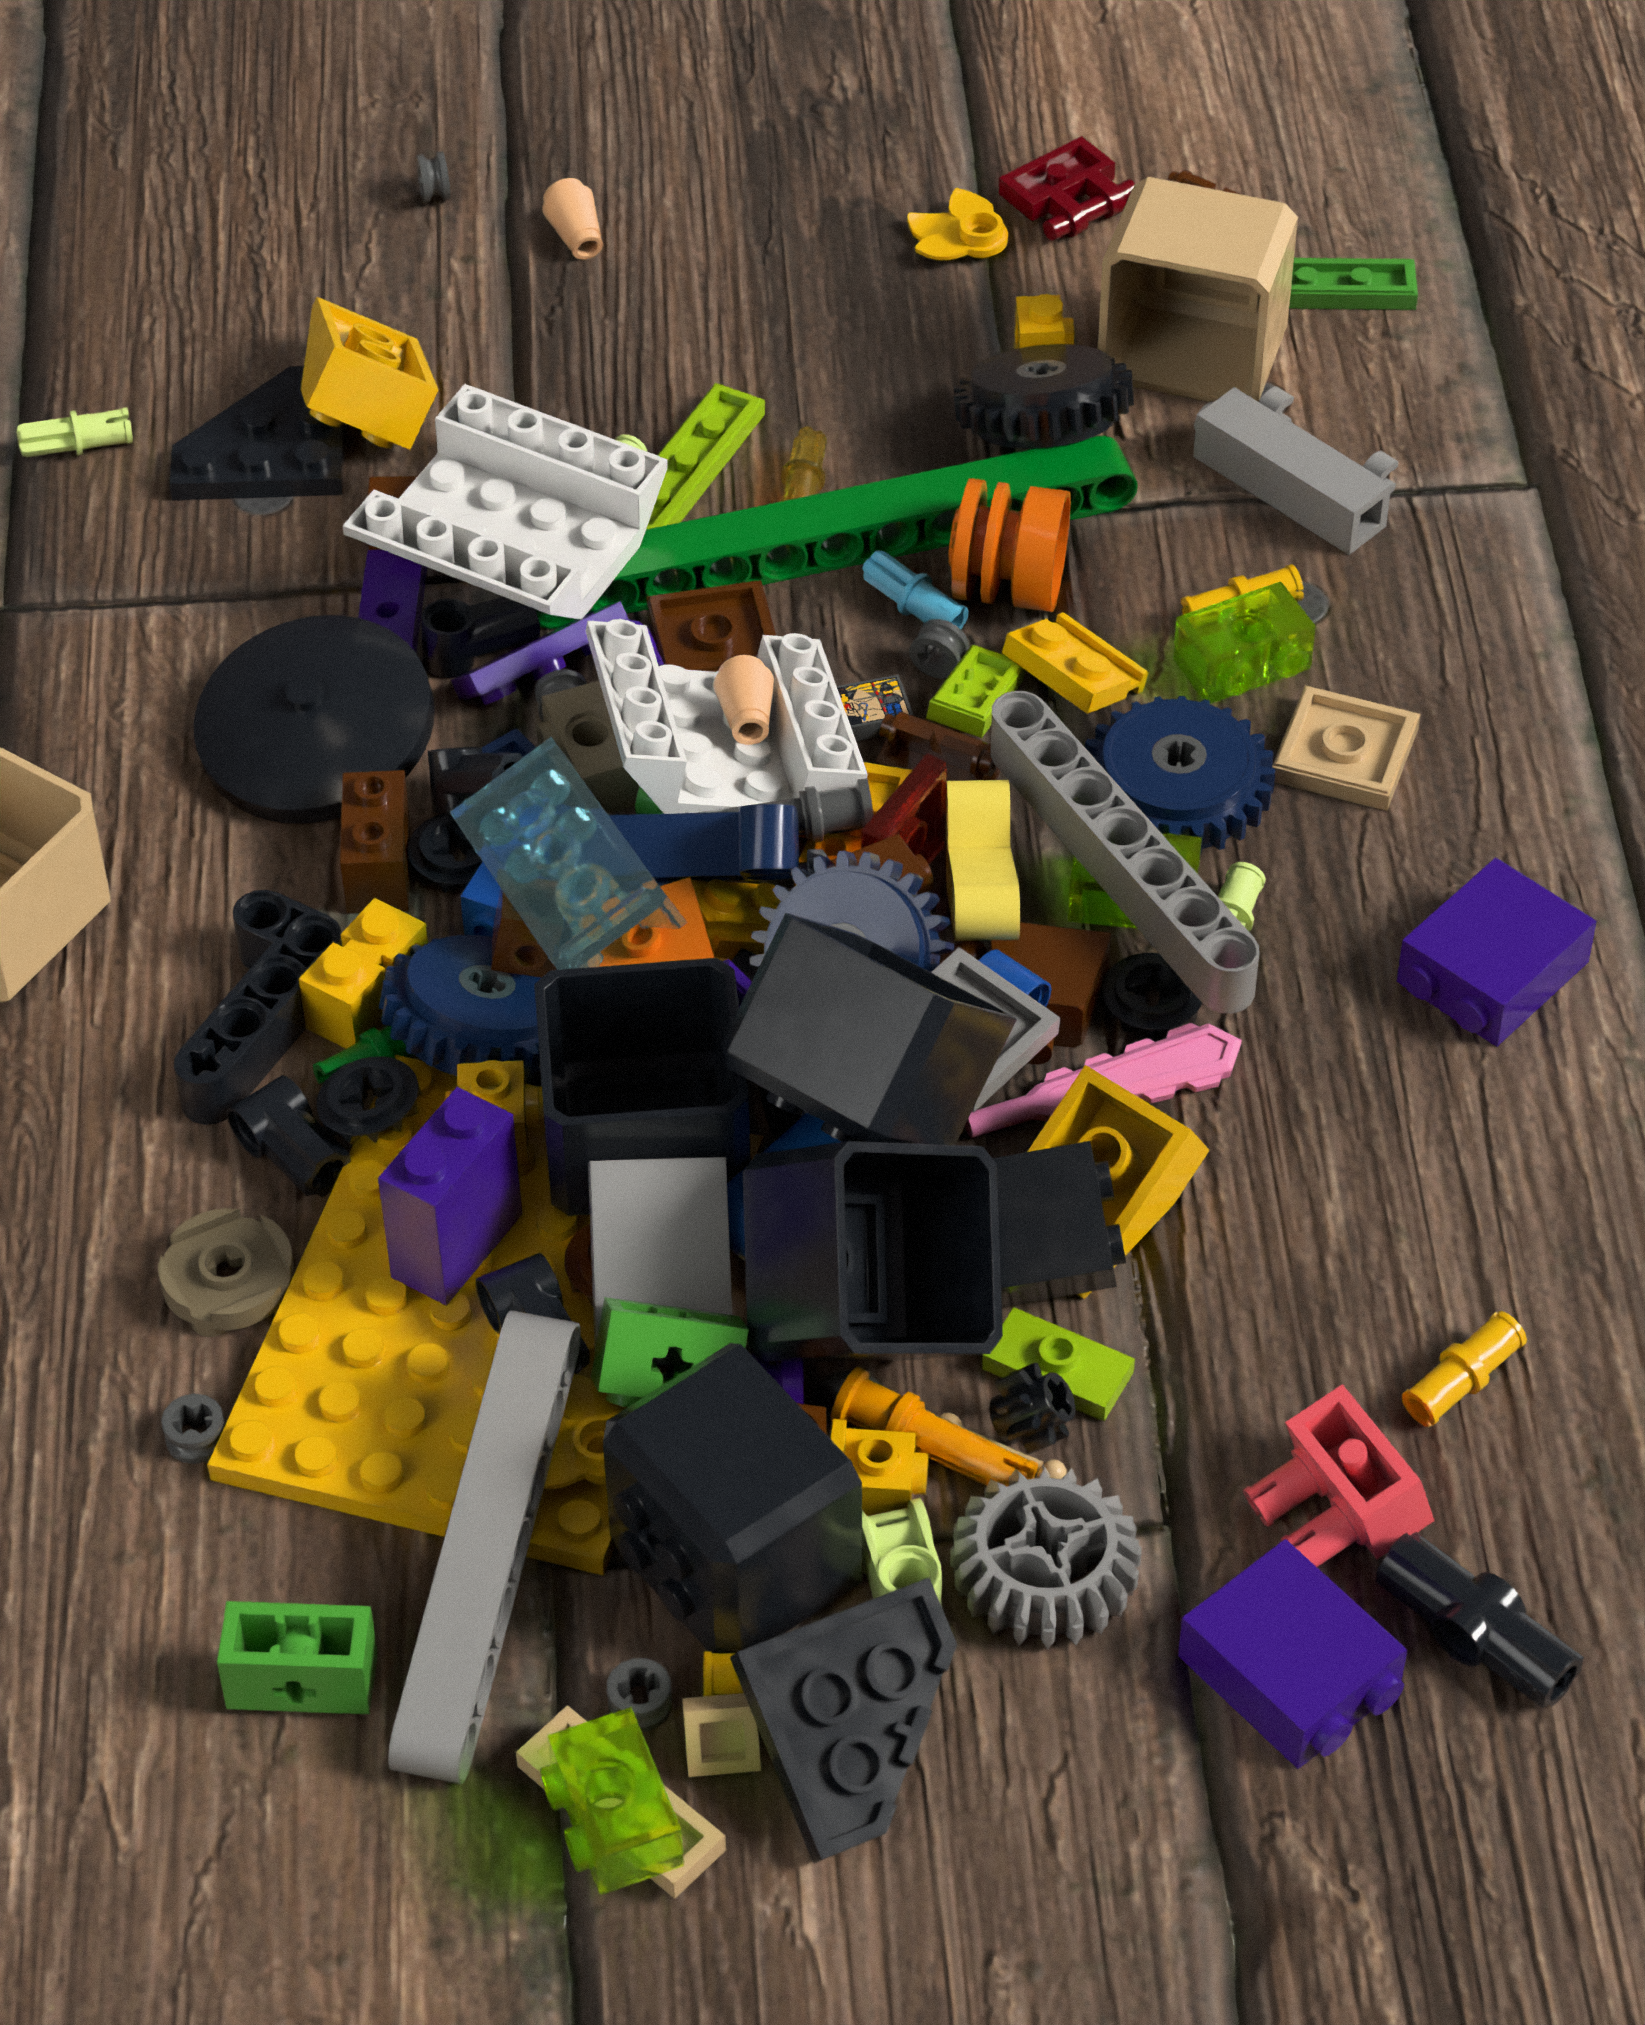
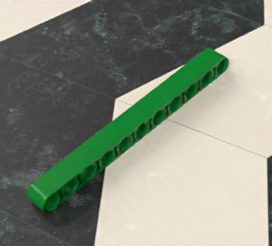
(852, 523)

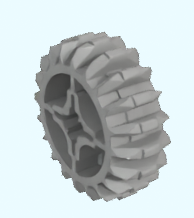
(1030, 1576)

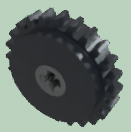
(1043, 396)

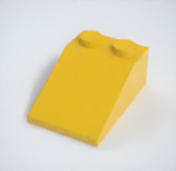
(365, 376)
(1145, 1149)

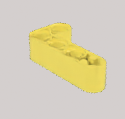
(980, 861)

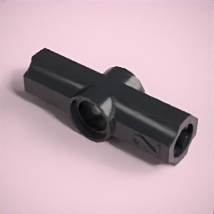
(1479, 1619)

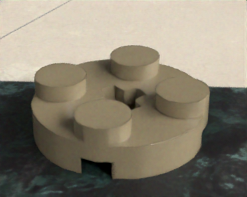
(234, 1301)

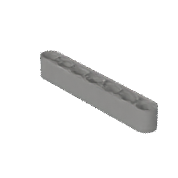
(1124, 852)
(484, 1548)

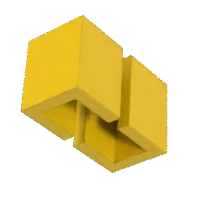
(346, 981)

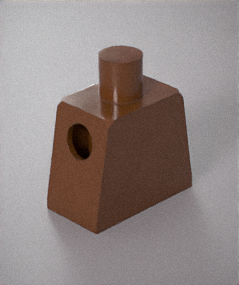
(1073, 965)

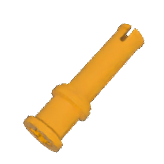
(879, 1408)

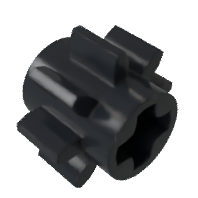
(1032, 1408)

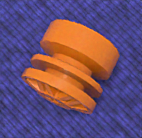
(1010, 544)

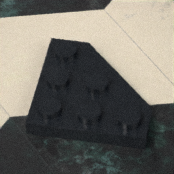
(261, 449)
(848, 1710)

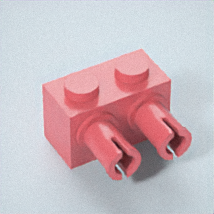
(1360, 1472)

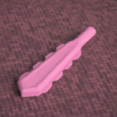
(1149, 1069)

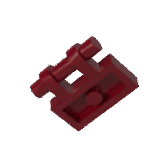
(1061, 177)

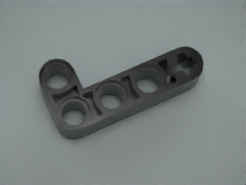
(261, 1012)

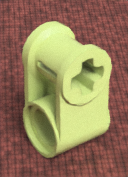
(899, 1550)

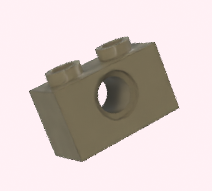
(584, 733)

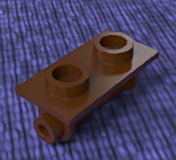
(912, 738)

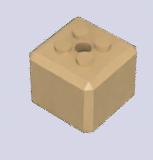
(1197, 289)
(48, 868)

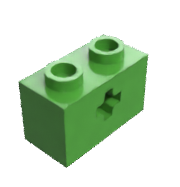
(639, 1331)
(297, 1657)

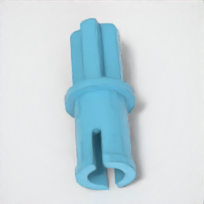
(911, 590)

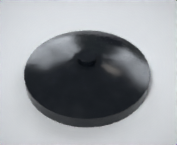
(305, 709)

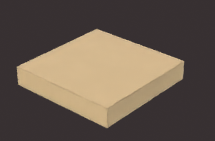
(1345, 747)

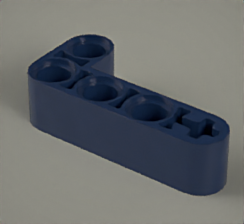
(724, 846)

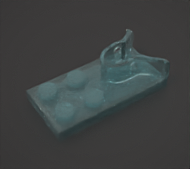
(562, 859)

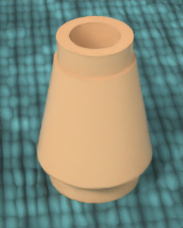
(573, 215)
(745, 696)

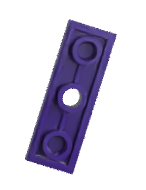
(393, 594)
(539, 657)

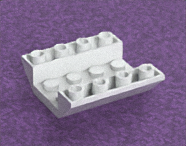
(519, 505)
(681, 742)

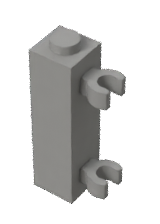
(1294, 469)

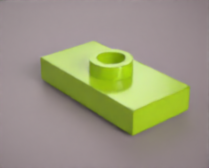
(971, 690)
(1089, 1368)

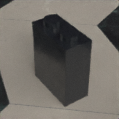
(1055, 1224)

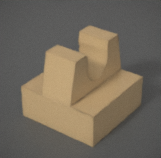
(720, 1735)

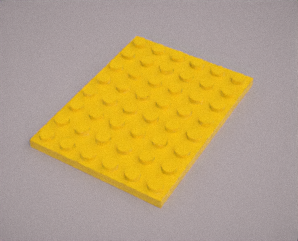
(378, 1388)

